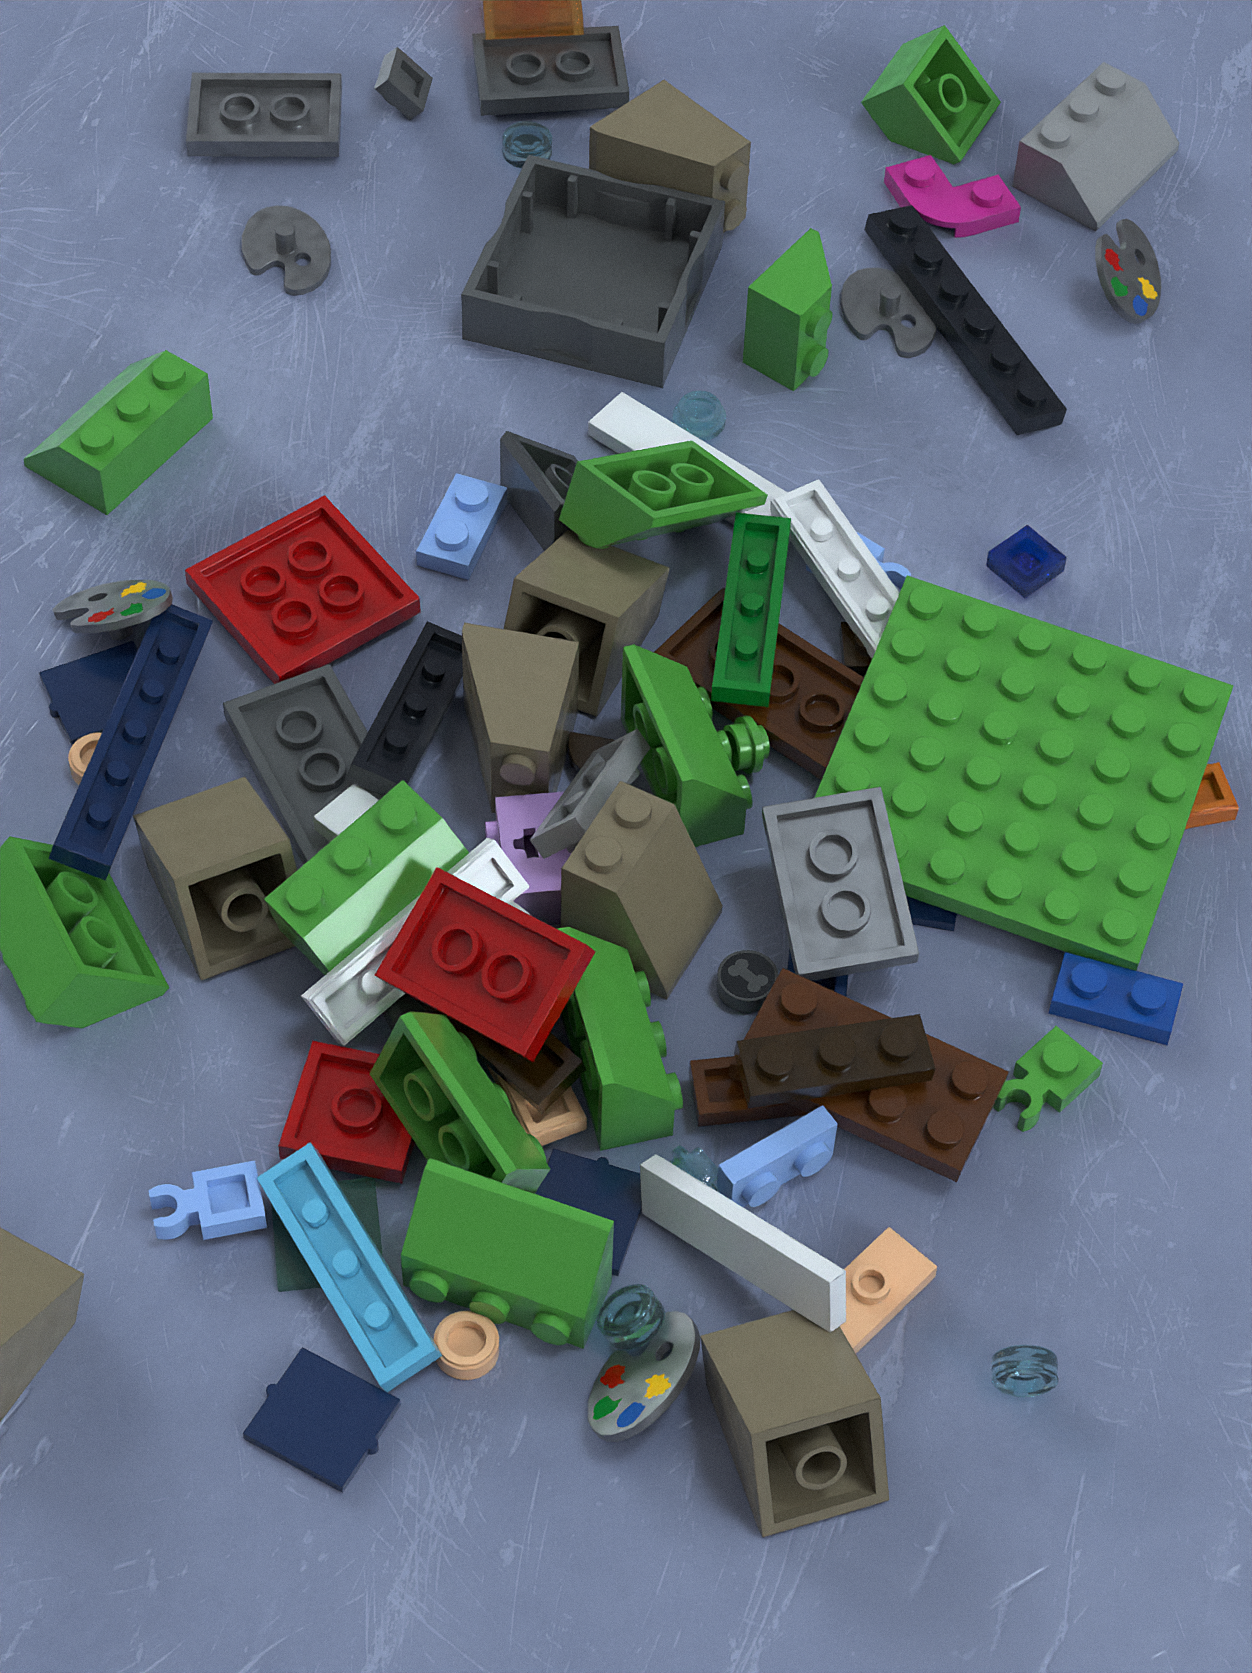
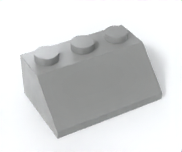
(1095, 147)

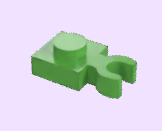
(1051, 1073)

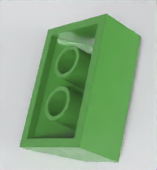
(126, 431)
(653, 494)
(687, 755)
(364, 877)
(70, 940)
(620, 1048)
(452, 1105)
(507, 1254)

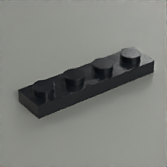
(410, 712)

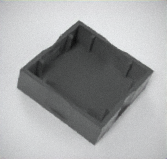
(593, 271)

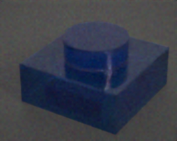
(1026, 561)

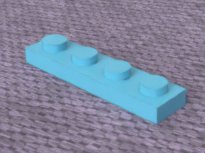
(349, 1267)

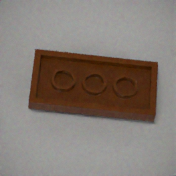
(807, 693)
(922, 1121)

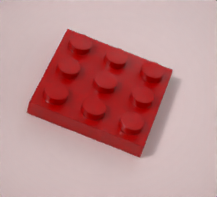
(302, 591)

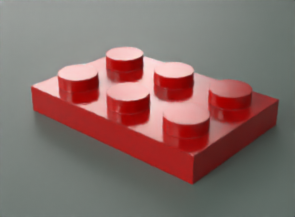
(485, 964)

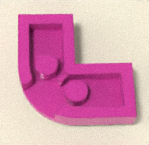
(967, 207)

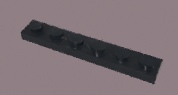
(965, 320)

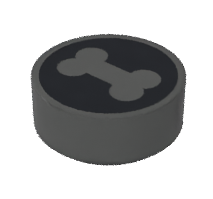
(745, 980)

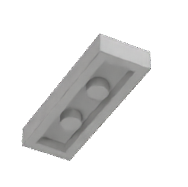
(589, 792)

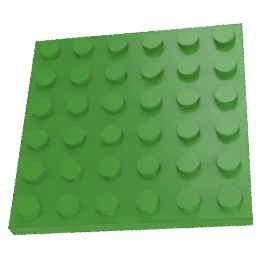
(1028, 769)

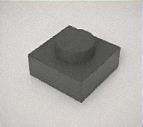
(403, 83)

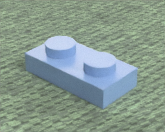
(461, 526)
(794, 1150)

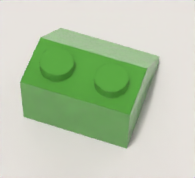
(932, 97)
(790, 315)

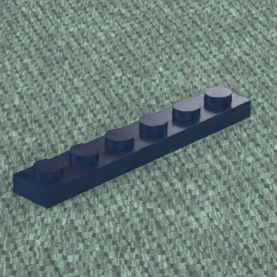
(130, 742)

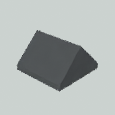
(536, 484)

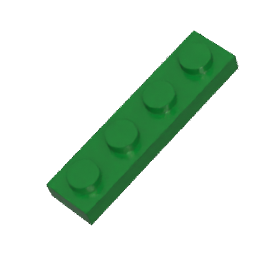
(751, 610)

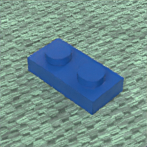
(1116, 998)

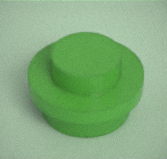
(748, 744)

